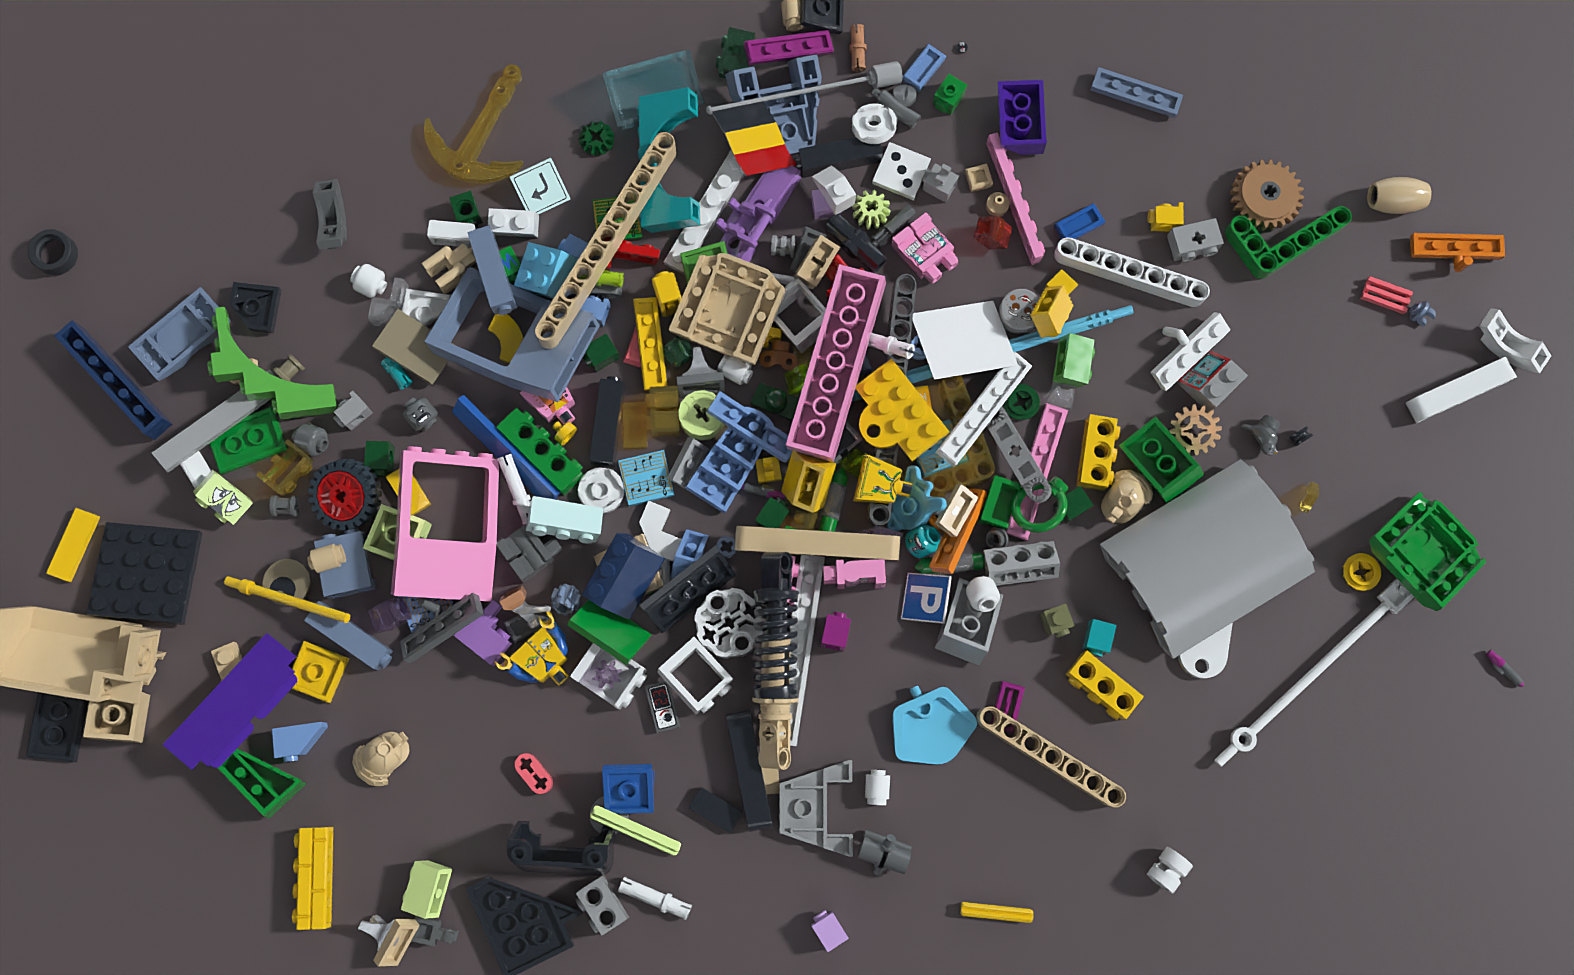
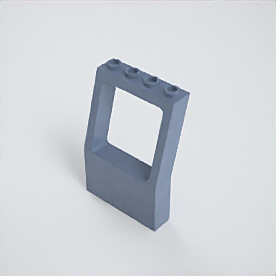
(533, 367)

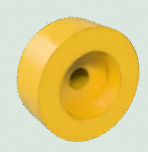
(564, 433)

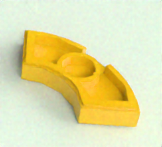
(509, 335)

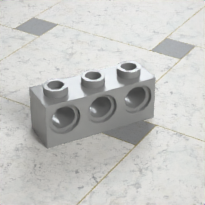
(1022, 563)

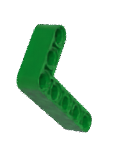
(1289, 246)

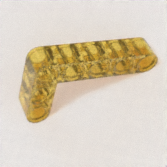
(982, 458)

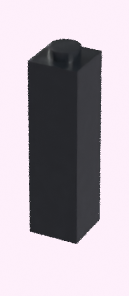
(840, 154)
(607, 422)

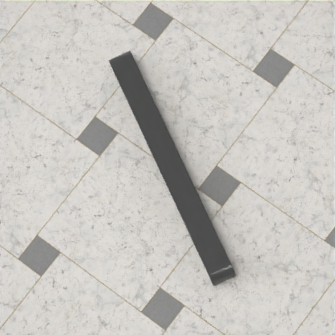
(903, 321)

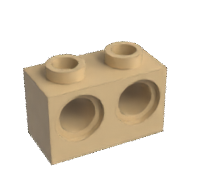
(816, 261)

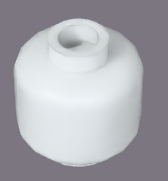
(368, 280)
(983, 594)

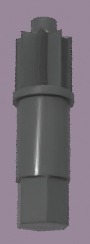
(889, 230)

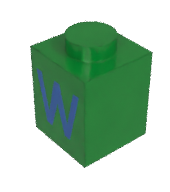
(510, 263)

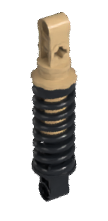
(776, 688)

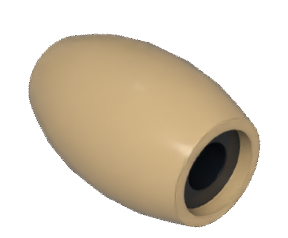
(1399, 195)

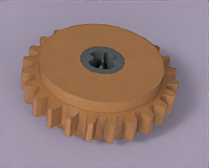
(1274, 181)

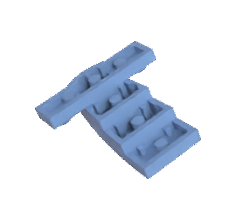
(735, 451)

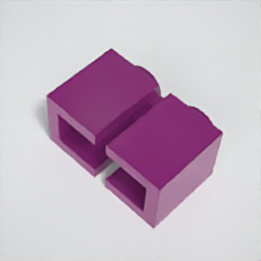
(836, 631)

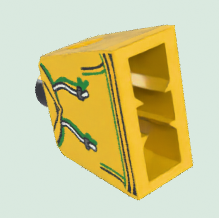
(880, 482)

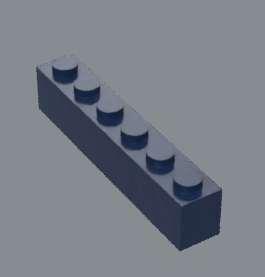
(113, 380)

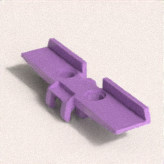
(751, 216)

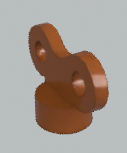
(779, 355)

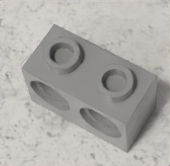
(608, 901)

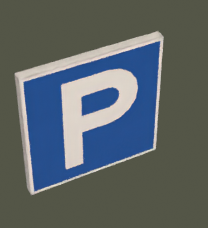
(926, 598)

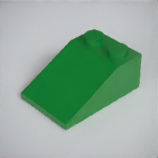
(1161, 460)

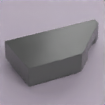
(520, 629)

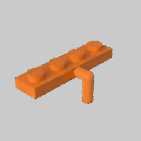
(1460, 247)
(950, 547)

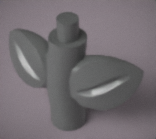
(898, 101)

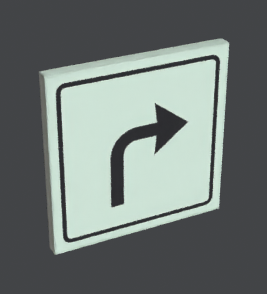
(540, 187)

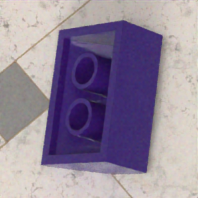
(1022, 116)

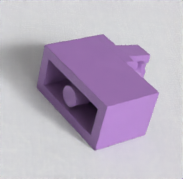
(482, 636)

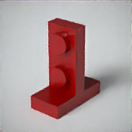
(628, 251)

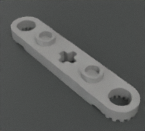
(1024, 465)

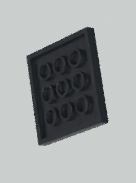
(144, 573)

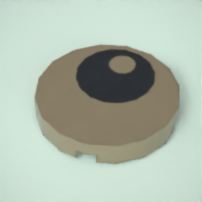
(289, 578)

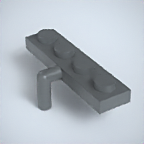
(441, 627)

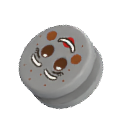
(1016, 311)

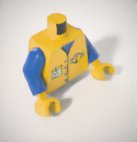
(539, 656)

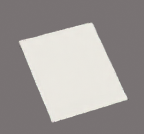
(964, 339)

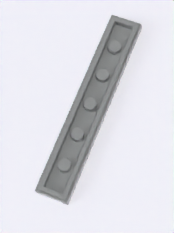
(206, 430)

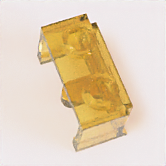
(280, 466)

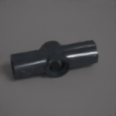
(855, 243)

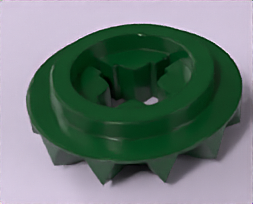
(596, 147)
(1031, 406)

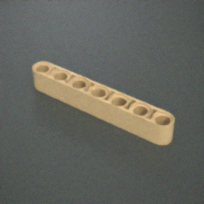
(817, 543)
(1061, 761)

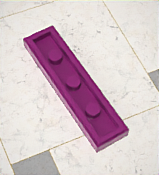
(788, 47)

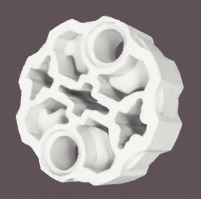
(707, 613)

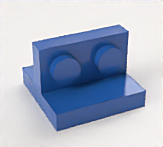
(628, 788)

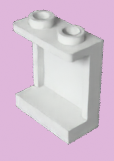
(631, 676)

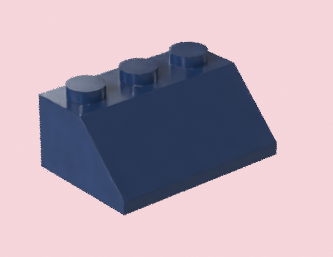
(623, 575)

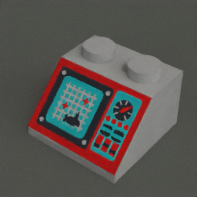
(1212, 379)

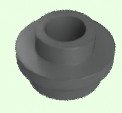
(991, 538)

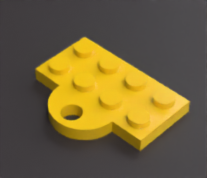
(898, 412)

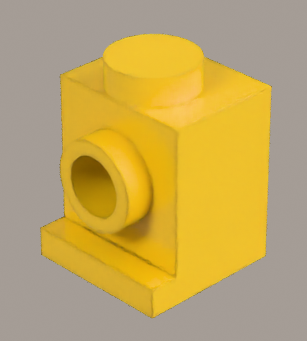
(1166, 217)

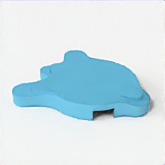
(918, 507)

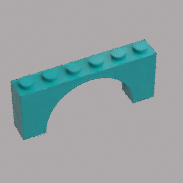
(660, 114)

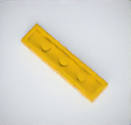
(650, 342)

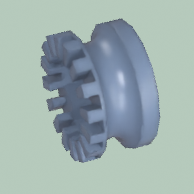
(727, 539)

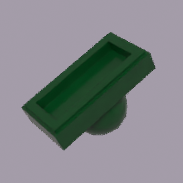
(775, 401)

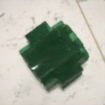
(678, 351)

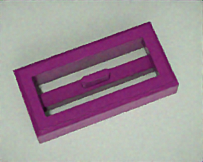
(1003, 685)

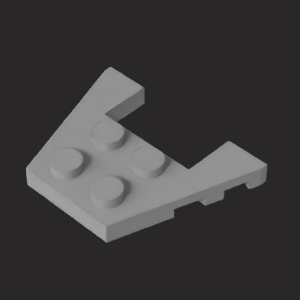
(805, 808)

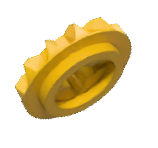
(1365, 562)

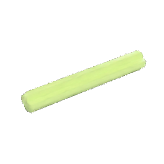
(635, 830)

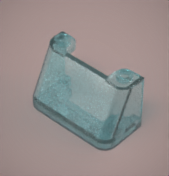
(645, 78)

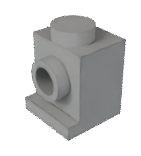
(352, 412)

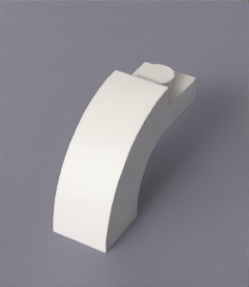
(1508, 343)

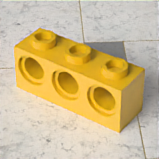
(1089, 461)
(1116, 686)

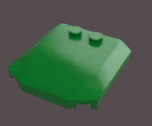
(1427, 551)

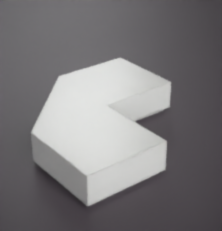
(652, 524)

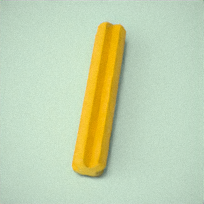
(996, 912)

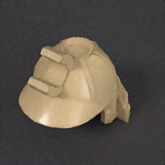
(1126, 496)
(380, 757)

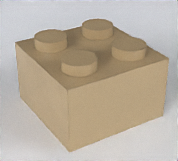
(117, 720)

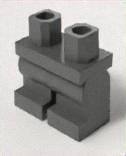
(527, 552)

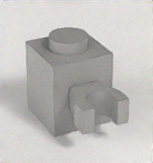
(939, 181)

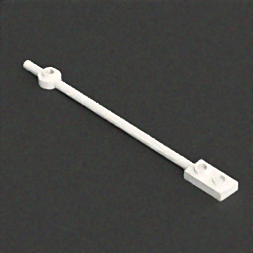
(1392, 599)

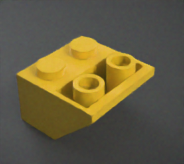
(808, 481)

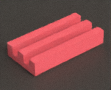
(1388, 287)

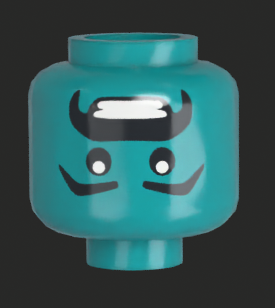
(922, 541)

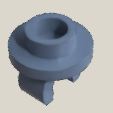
(1419, 310)

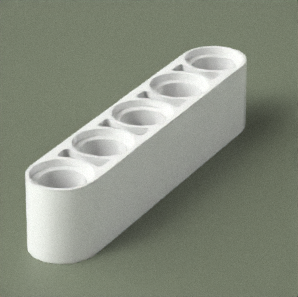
(1461, 389)

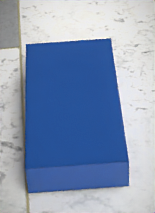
(1080, 223)

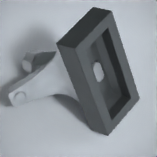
(700, 377)

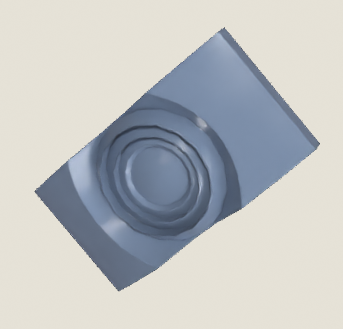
(177, 335)

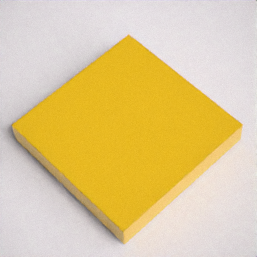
(318, 671)

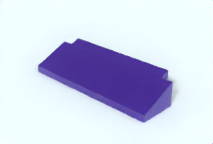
(225, 714)

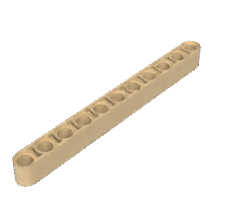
(606, 250)

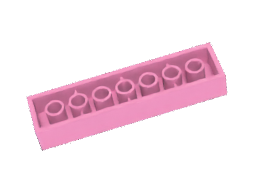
(836, 363)

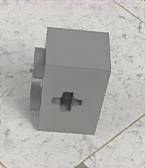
(1204, 232)

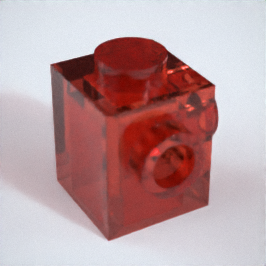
(993, 232)

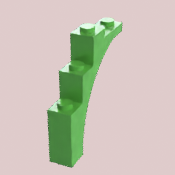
(291, 399)

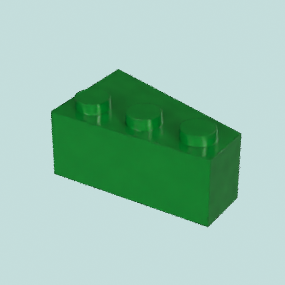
(260, 783)

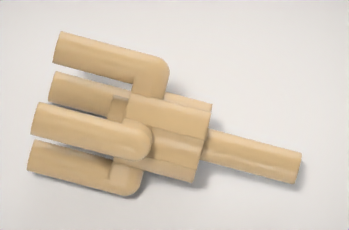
(456, 262)

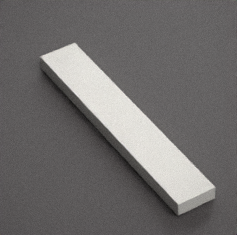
(982, 411)

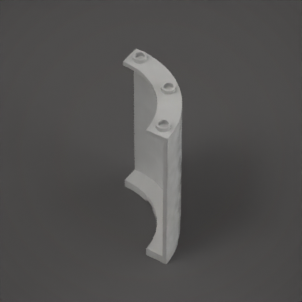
(1210, 556)

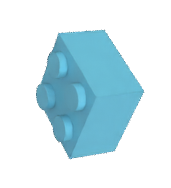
(544, 270)

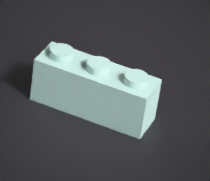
(564, 519)

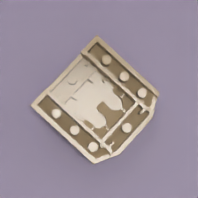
(728, 306)

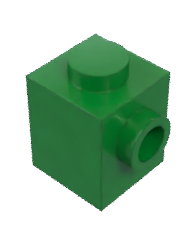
(949, 94)

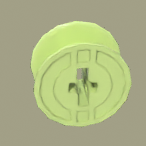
(689, 420)

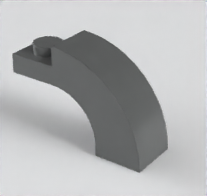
(331, 214)

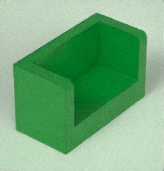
(998, 503)

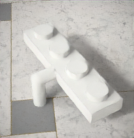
(1190, 349)

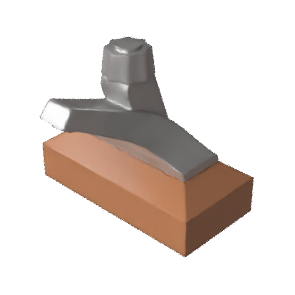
(515, 601)

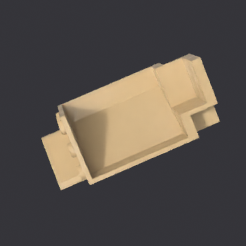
(76, 654)

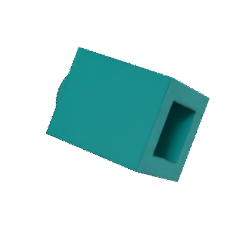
(1099, 637)

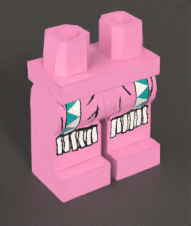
(925, 248)
(856, 572)

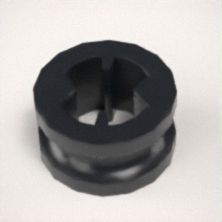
(1301, 436)

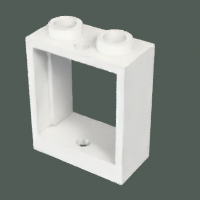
(809, 334)
(677, 659)

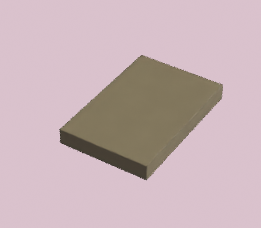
(405, 344)

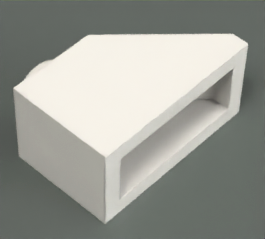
(835, 189)

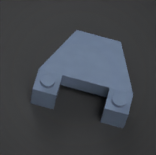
(793, 114)

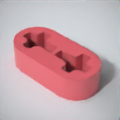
(529, 777)

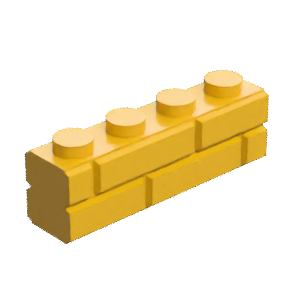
(314, 878)

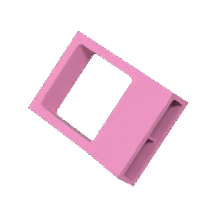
(445, 566)

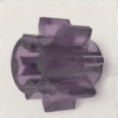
(612, 678)

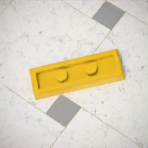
(73, 545)

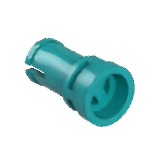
(397, 373)

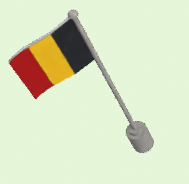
(755, 134)

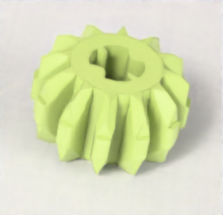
(872, 217)

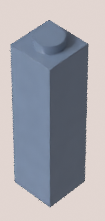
(492, 270)
(352, 639)

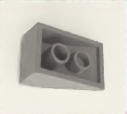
(966, 630)

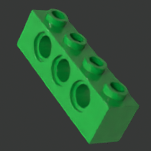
(512, 428)

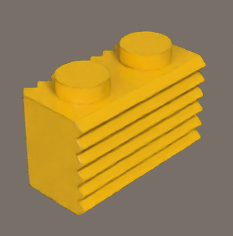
(666, 292)
(1051, 311)

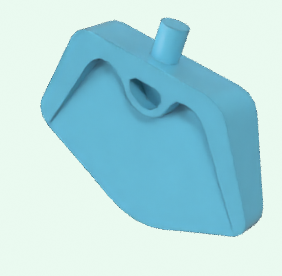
(931, 727)

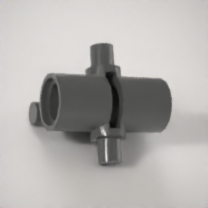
(884, 853)

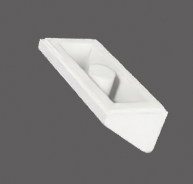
(449, 233)
(196, 468)

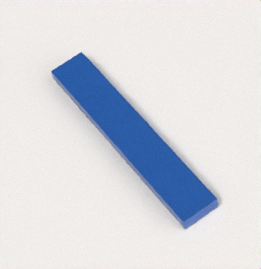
(501, 446)

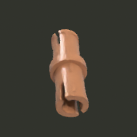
(857, 48)

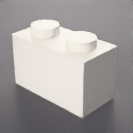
(513, 222)

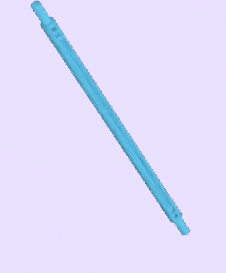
(1034, 339)

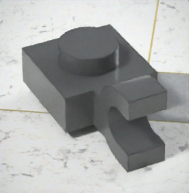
(430, 931)

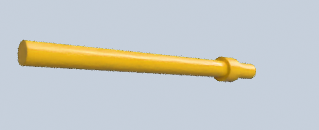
(248, 587)

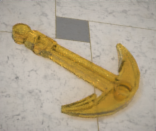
(472, 145)

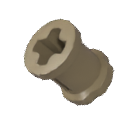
(289, 368)

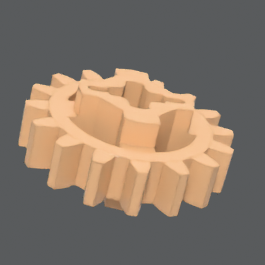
(1195, 419)

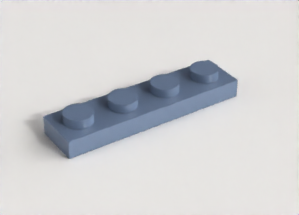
(1136, 92)

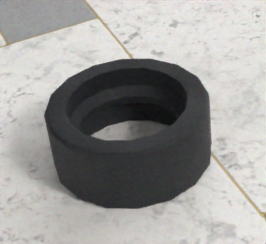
(37, 245)

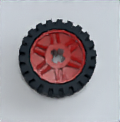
(329, 498)

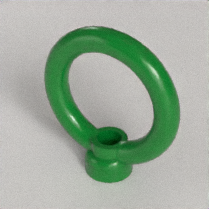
(1058, 491)

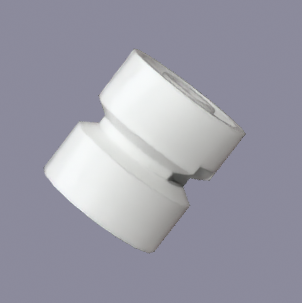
(1169, 870)

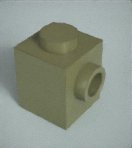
(1057, 621)

